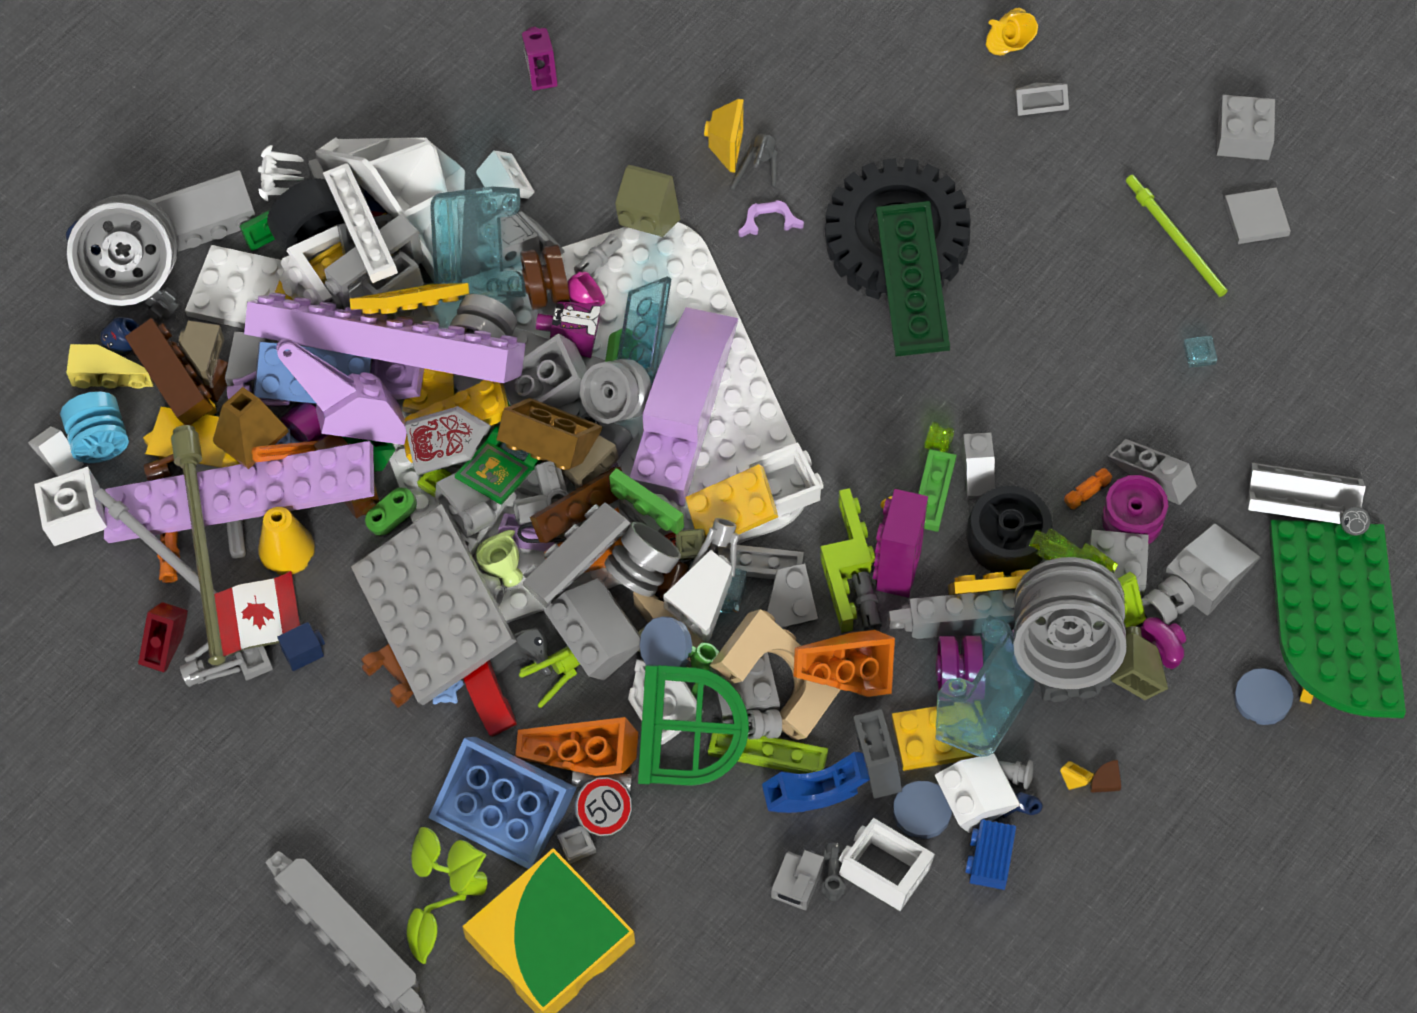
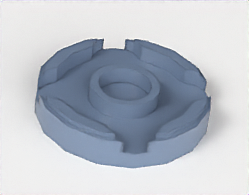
(665, 642)
(1263, 696)
(922, 810)

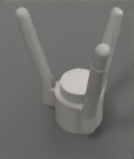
(720, 535)
(198, 672)

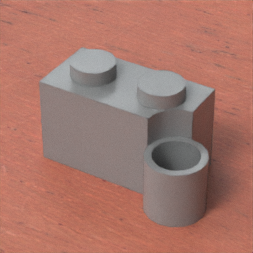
(466, 506)

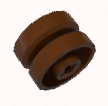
(544, 277)

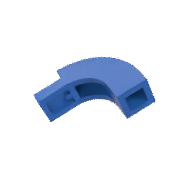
(817, 789)

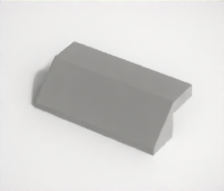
(1302, 493)

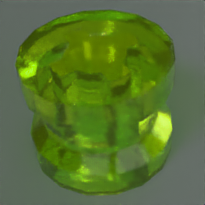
(939, 437)

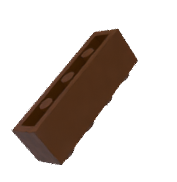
(169, 372)

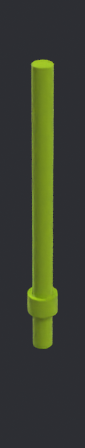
(1146, 198)

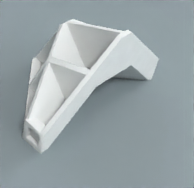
(400, 177)

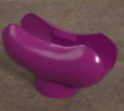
(1166, 638)

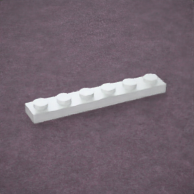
(360, 223)

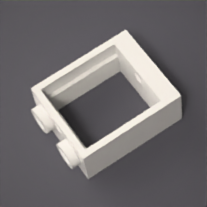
(784, 457)
(897, 846)

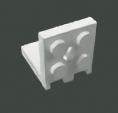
(298, 275)

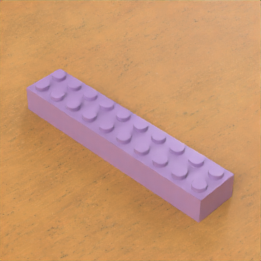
(386, 338)

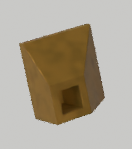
(246, 424)

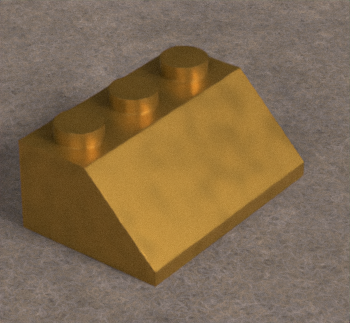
(547, 433)

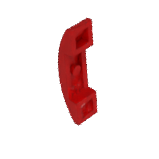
(489, 700)

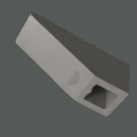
(1169, 472)

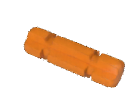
(1088, 488)

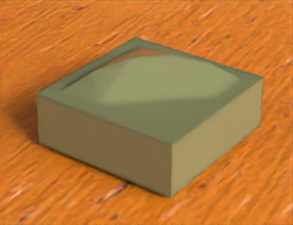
(689, 543)

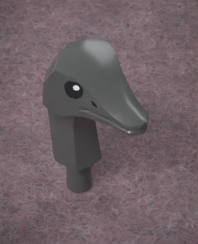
(530, 644)

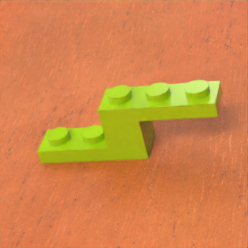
(845, 559)

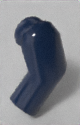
(1028, 805)

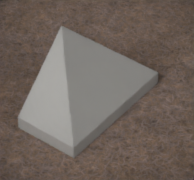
(1042, 98)

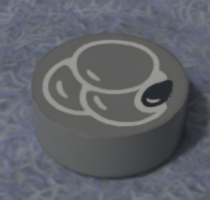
(1355, 521)

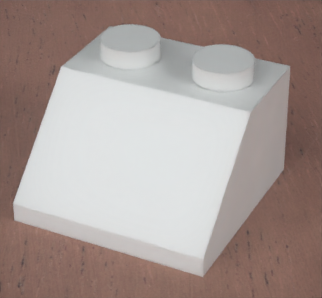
(977, 791)

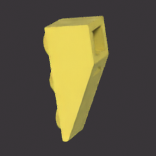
(98, 366)

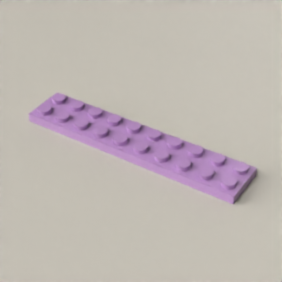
(245, 493)

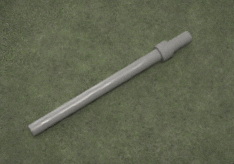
(120, 512)

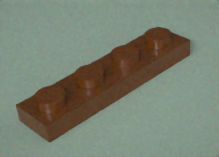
(572, 507)

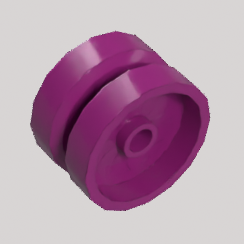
(1135, 506)
(955, 665)

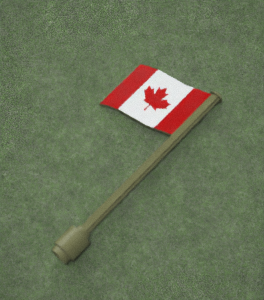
(246, 613)

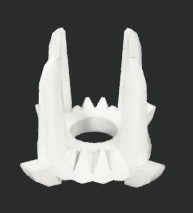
(271, 172)

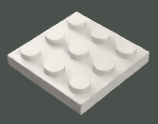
(228, 283)

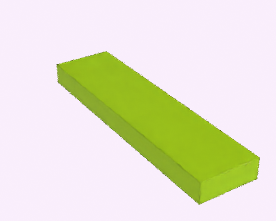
(774, 753)

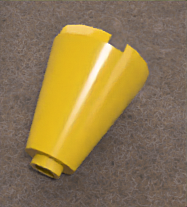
(284, 542)

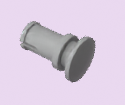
(1018, 773)

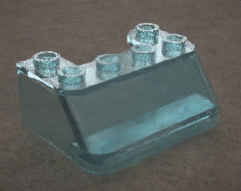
(470, 241)

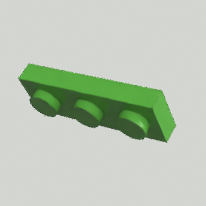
(936, 485)
(646, 502)

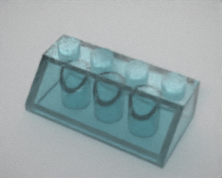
(645, 325)

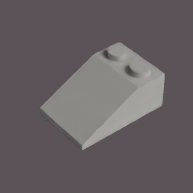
(549, 374)
(1212, 566)

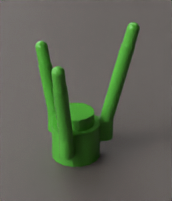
(702, 658)

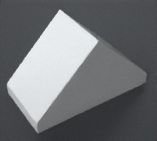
(55, 451)

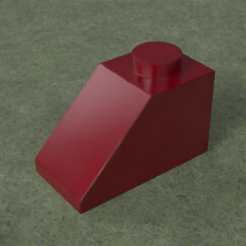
(162, 636)

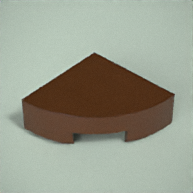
(1107, 778)

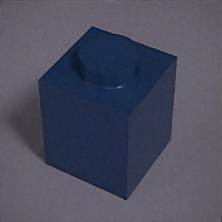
(301, 645)

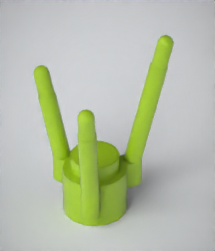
(561, 661)

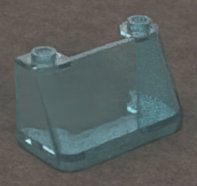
(980, 712)

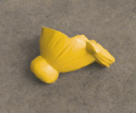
(1011, 32)

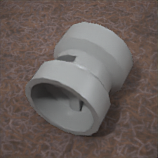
(764, 724)

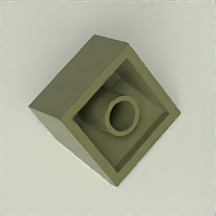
(647, 201)

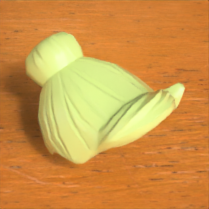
(500, 558)

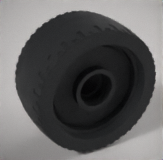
(303, 213)
(995, 544)

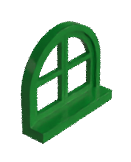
(654, 724)

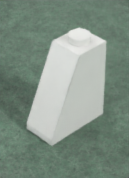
(701, 594)

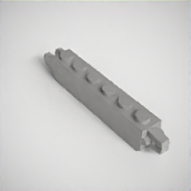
(953, 613)
(347, 932)

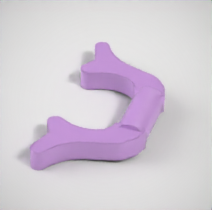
(770, 207)

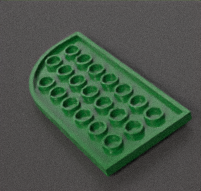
(1338, 615)

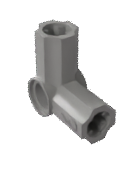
(551, 487)

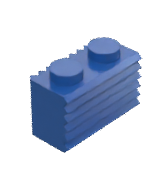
(992, 854)

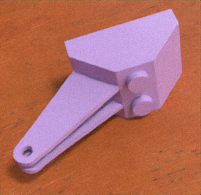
(346, 404)

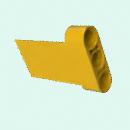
(166, 422)

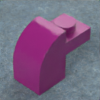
(303, 423)

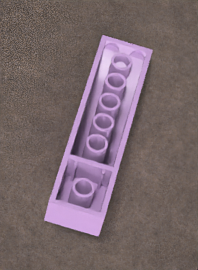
(682, 403)

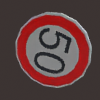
(603, 806)

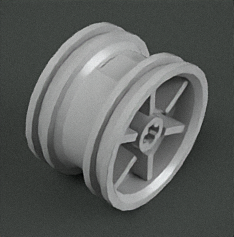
(90, 269)
(1069, 623)

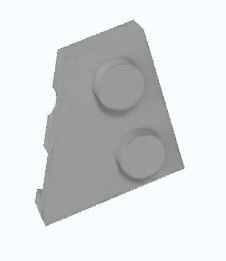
(792, 597)

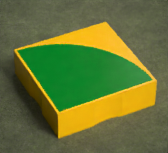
(549, 934)

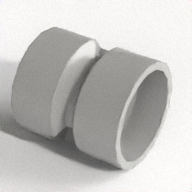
(1170, 598)

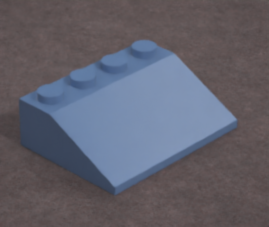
(501, 801)

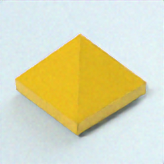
(1075, 775)

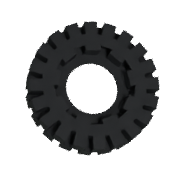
(856, 203)

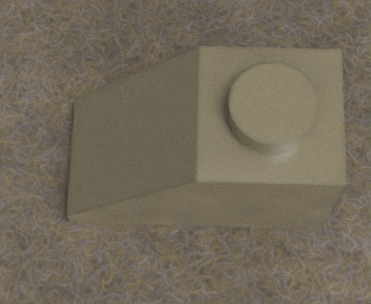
(202, 347)

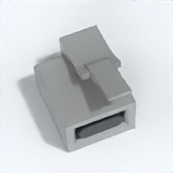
(797, 879)

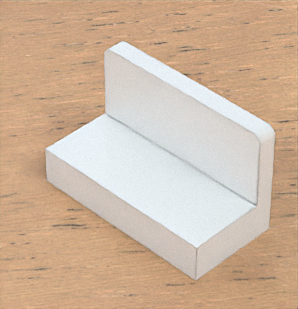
(503, 171)

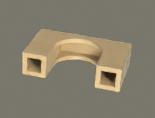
(747, 644)

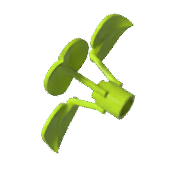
(464, 880)

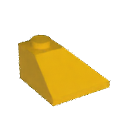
(726, 132)

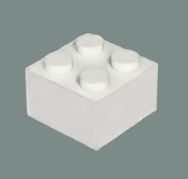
(69, 506)

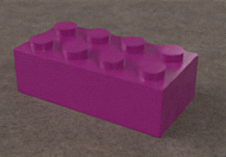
(900, 542)

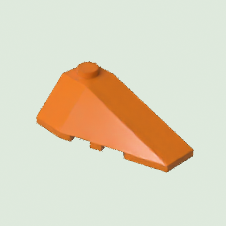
(849, 662)
(582, 747)

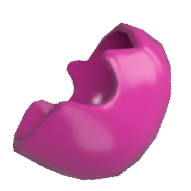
(584, 289)

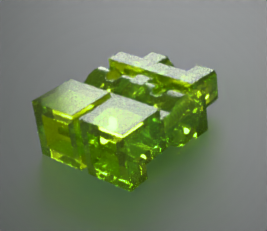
(1057, 546)

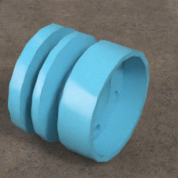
(94, 427)

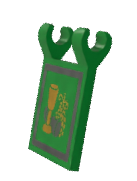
(495, 470)

